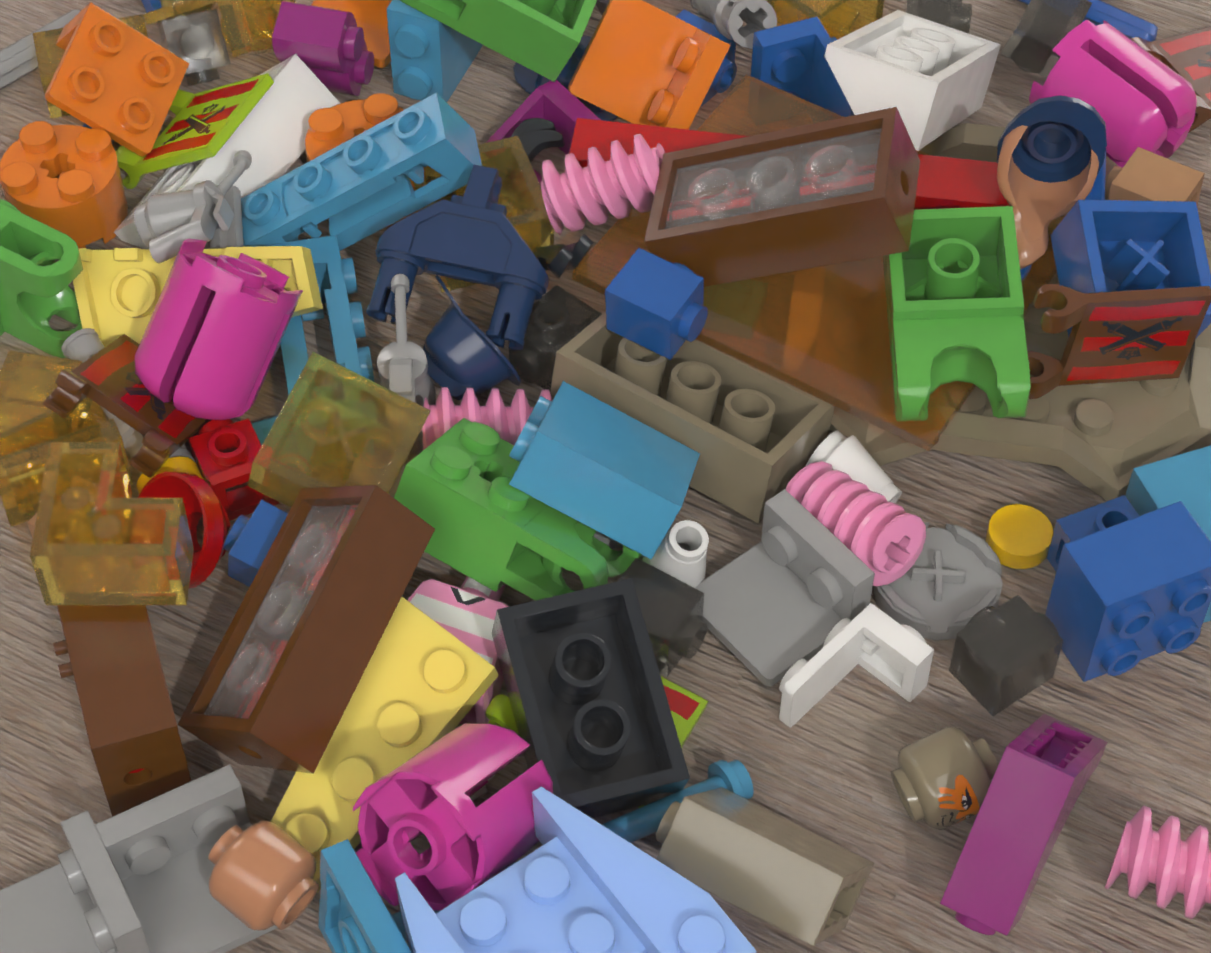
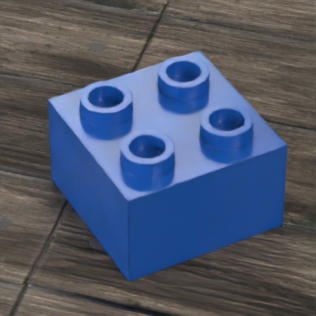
(1131, 247)
(1132, 591)

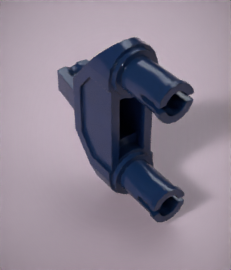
(468, 243)

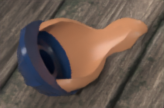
(1047, 165)

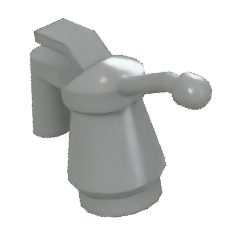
(187, 214)
(403, 363)

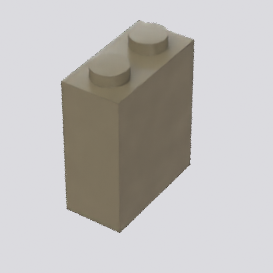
(762, 863)

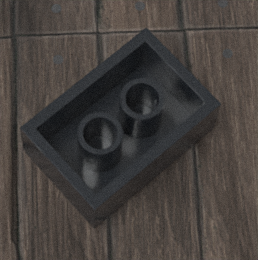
(591, 698)

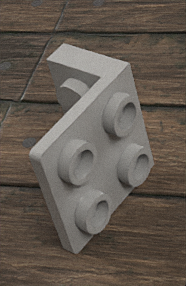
(785, 591)
(165, 864)
(72, 904)

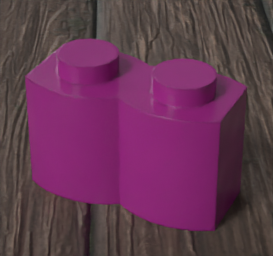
(326, 43)

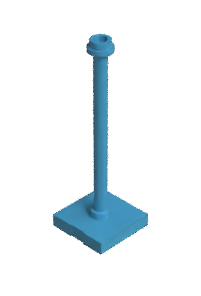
(358, 921)

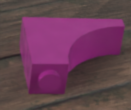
(1020, 823)

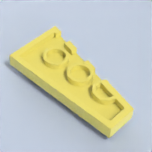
(124, 285)
(405, 701)

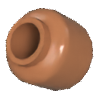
(262, 875)

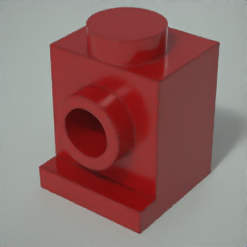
(225, 459)

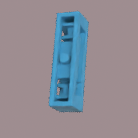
(366, 179)
(346, 321)

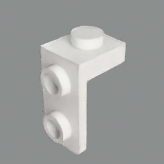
(872, 640)

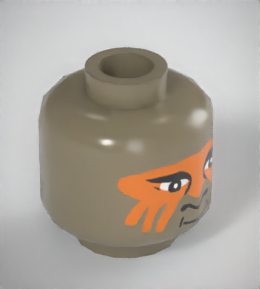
(944, 777)

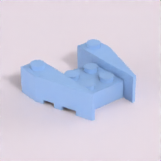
(574, 896)

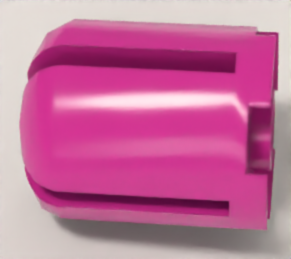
(1128, 87)
(214, 332)
(433, 799)

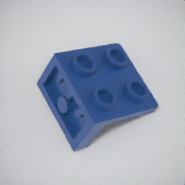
(795, 62)

